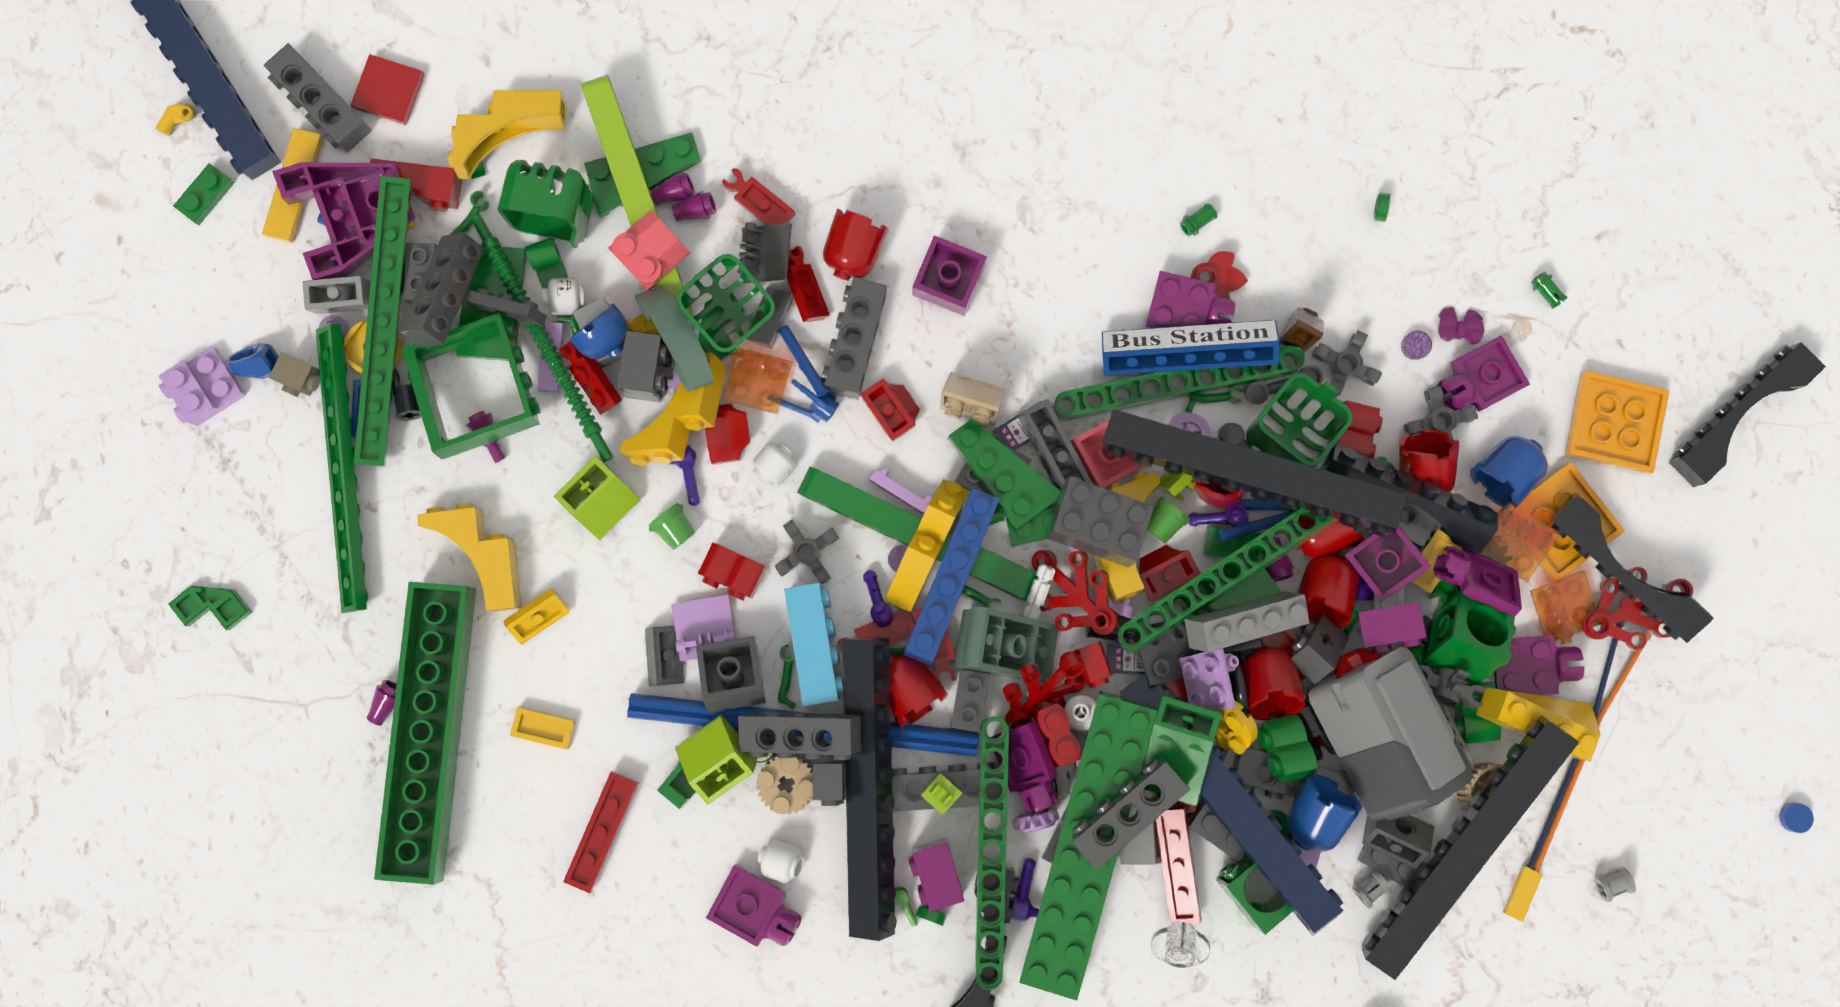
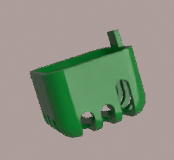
(533, 209)
(721, 298)
(1281, 445)

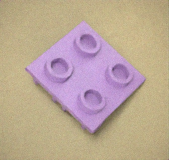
(702, 623)
(1208, 679)

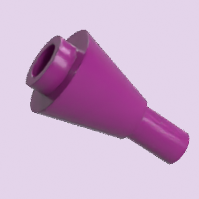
(482, 420)

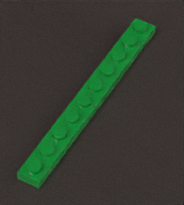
(382, 321)
(341, 469)

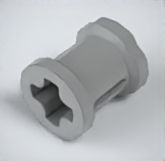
(1615, 884)
(1368, 898)

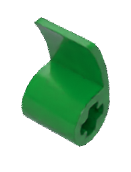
(546, 261)

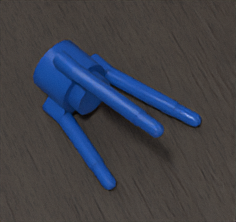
(822, 407)

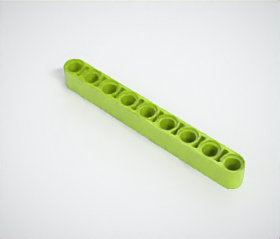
(623, 161)

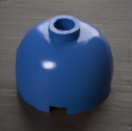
(602, 335)

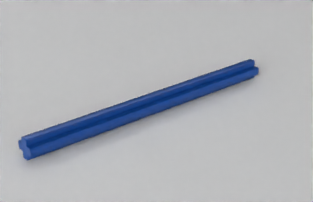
(695, 713)

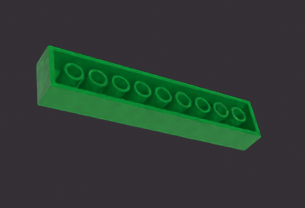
(425, 733)
(1074, 888)

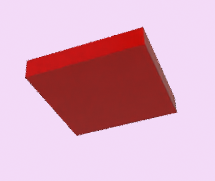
(387, 89)

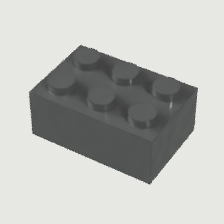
(1100, 522)

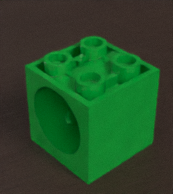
(1470, 638)
(1261, 916)

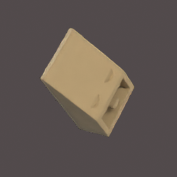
(971, 399)

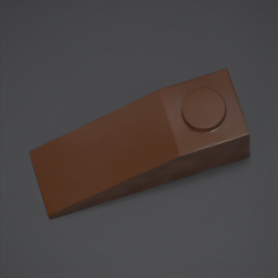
(1302, 329)

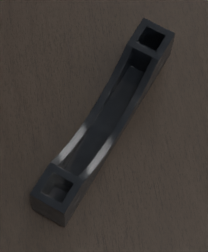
(1707, 451)
(1464, 521)
(1678, 610)
(975, 994)

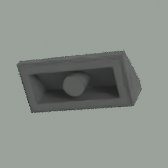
(769, 330)
(662, 656)

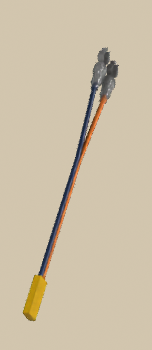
(1529, 879)

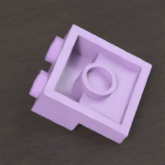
(200, 387)

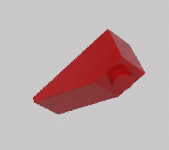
(431, 184)

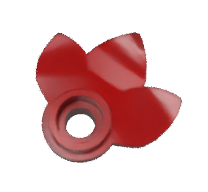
(1221, 273)

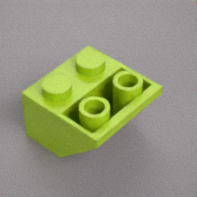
(597, 497)
(714, 760)

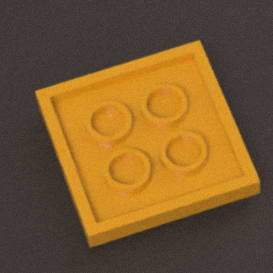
(1617, 422)
(1548, 498)

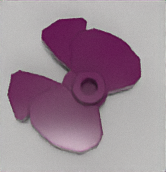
(1470, 329)

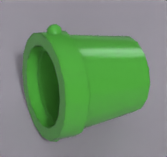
(1166, 520)
(673, 526)

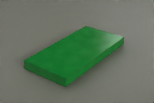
(488, 279)

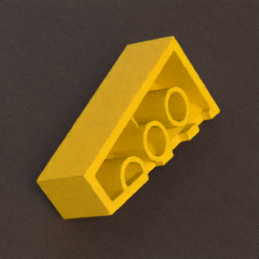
(1518, 709)

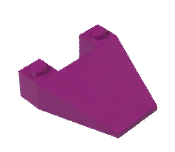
(348, 205)

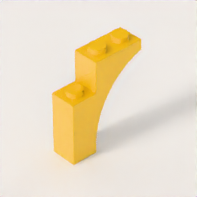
(508, 117)
(668, 434)
(926, 545)
(492, 557)
(1125, 581)

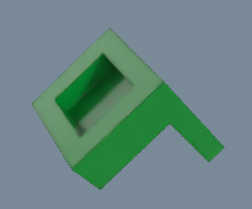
(677, 788)

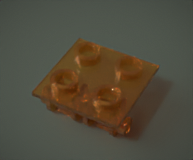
(757, 380)
(1520, 541)
(1563, 606)

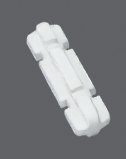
(1038, 592)

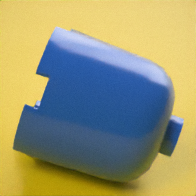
(1511, 470)
(1321, 814)

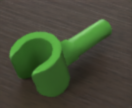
(902, 898)

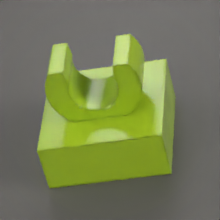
(1175, 484)
(941, 793)

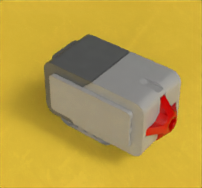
(1391, 733)

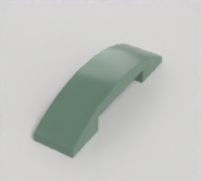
(678, 336)

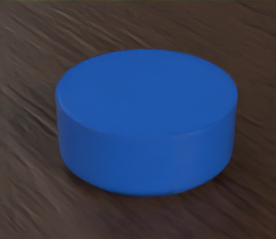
(1796, 817)

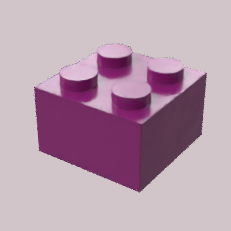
(949, 275)
(1388, 562)
(1393, 625)
(937, 875)

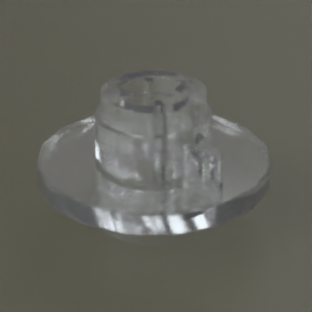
(1180, 945)

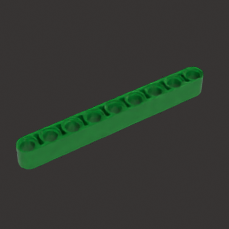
(1165, 390)
(902, 527)
(1222, 584)
(995, 865)

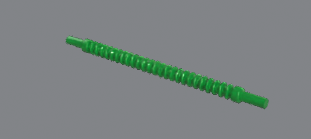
(591, 429)

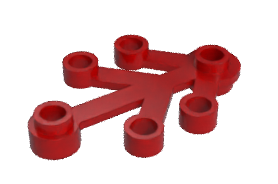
(1078, 594)
(1628, 611)
(1070, 667)

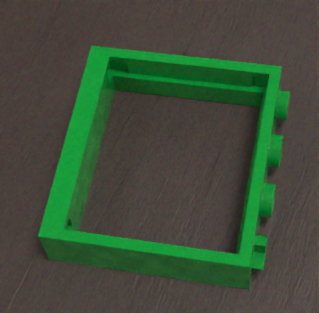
(456, 339)

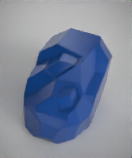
(253, 361)

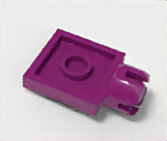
(1186, 302)
(1483, 376)
(1480, 578)
(1538, 666)
(1030, 767)
(753, 909)

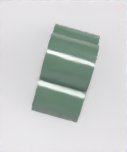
(1004, 643)

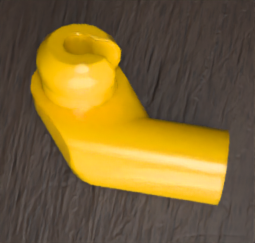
(174, 115)

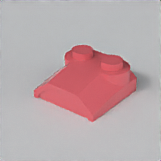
(649, 250)
(1099, 465)

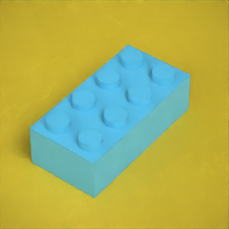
(812, 644)

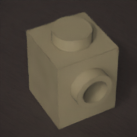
(295, 375)

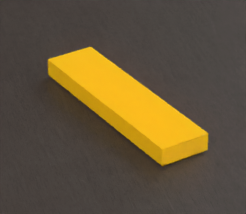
(284, 218)

